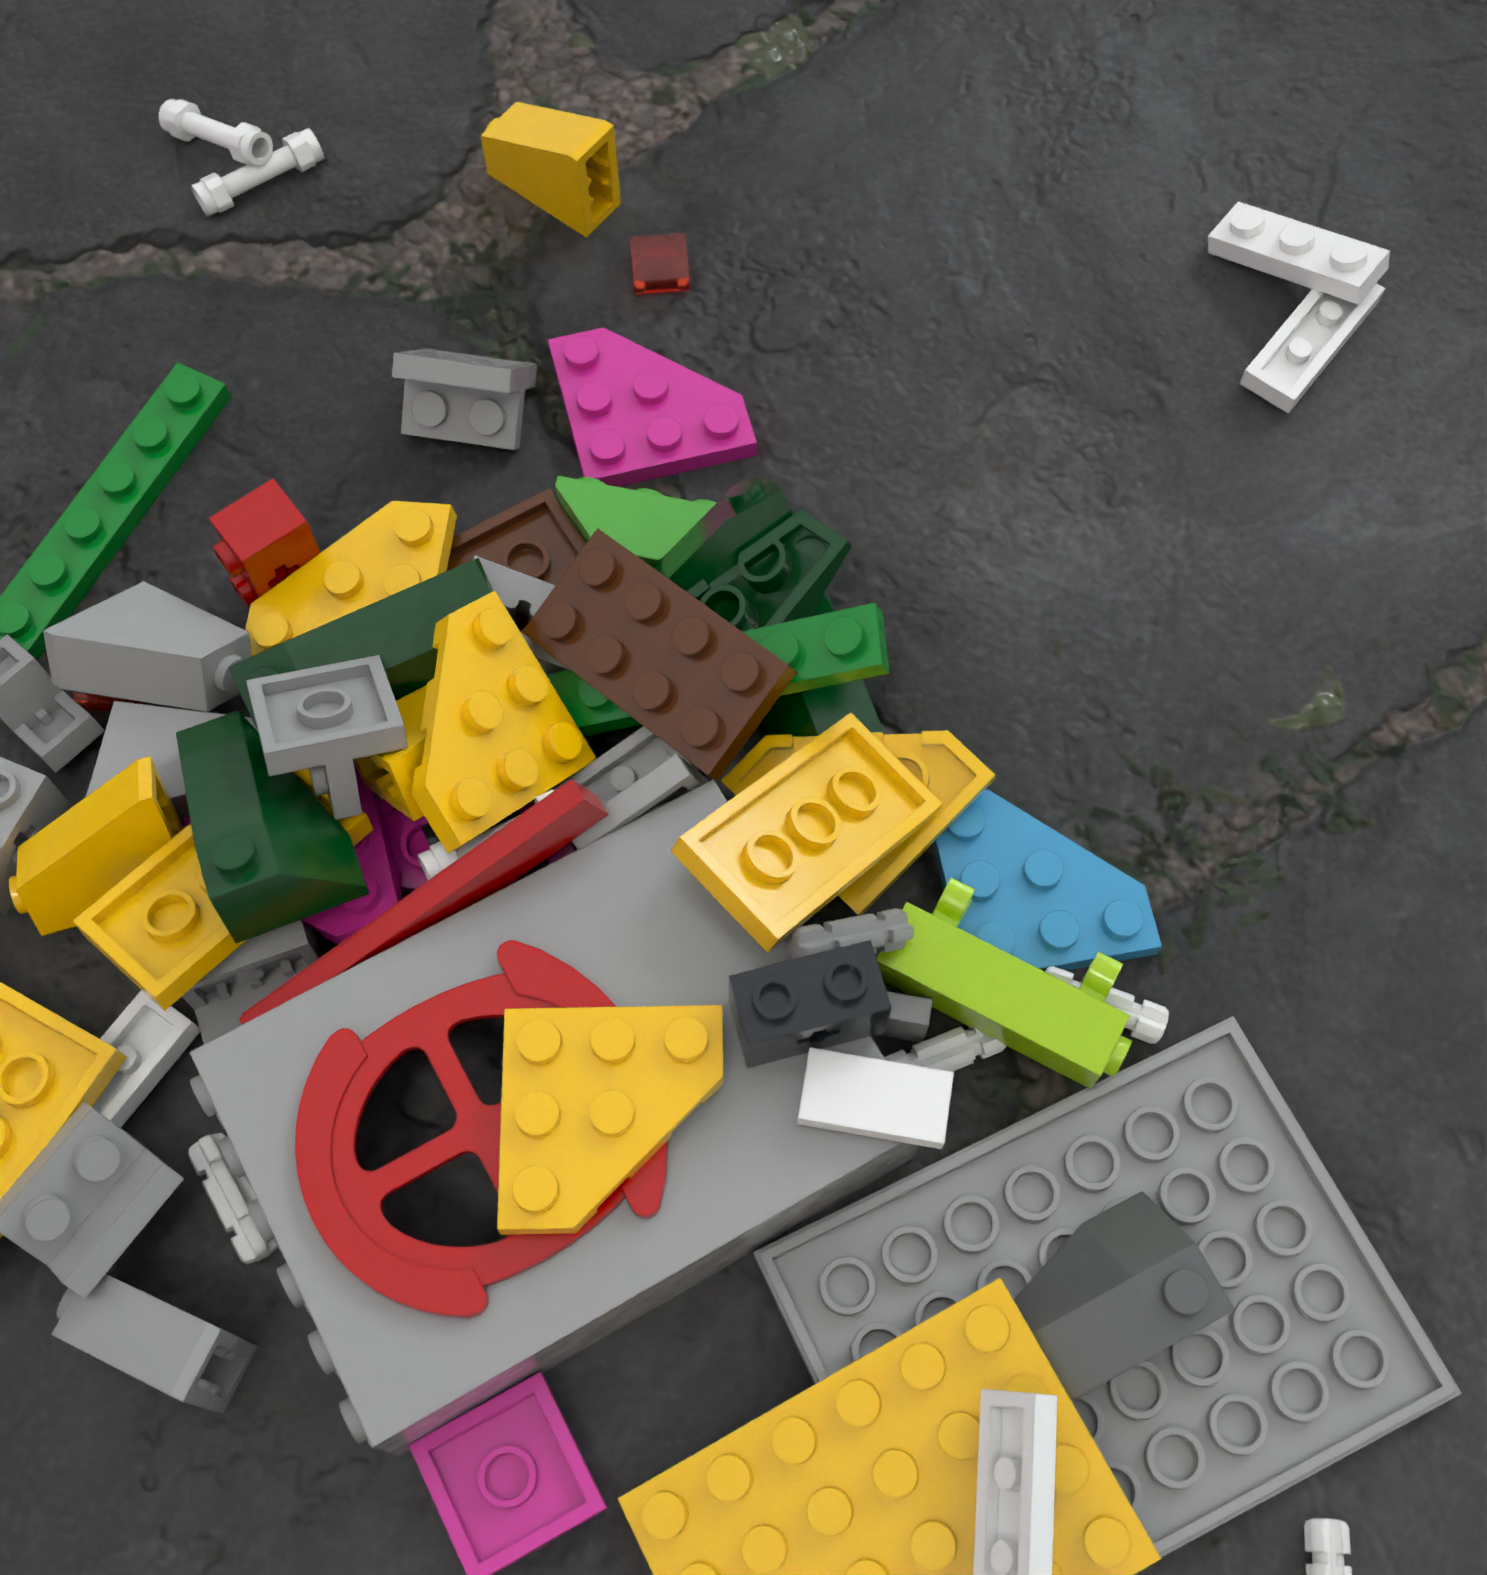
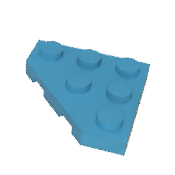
(1041, 890)

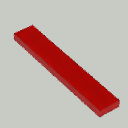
(468, 880)

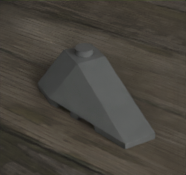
(1119, 1294)

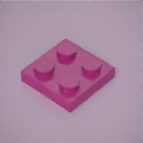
(507, 1477)

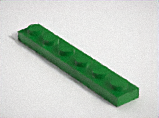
(110, 506)
(820, 648)

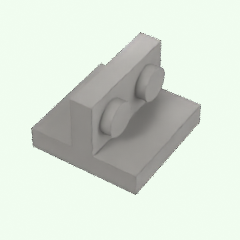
(463, 396)
(325, 721)
(635, 780)
(250, 975)
(85, 1199)

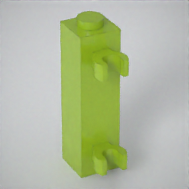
(1007, 997)

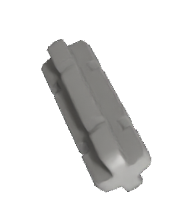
(886, 931)

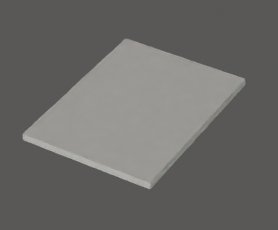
(1224, 1418)

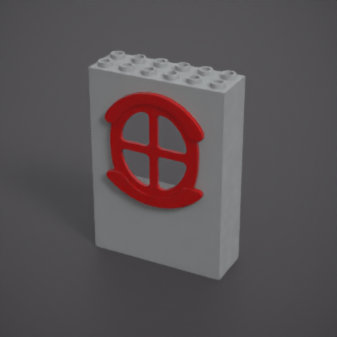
(447, 1328)

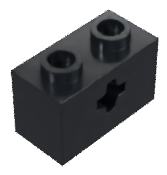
(809, 1003)

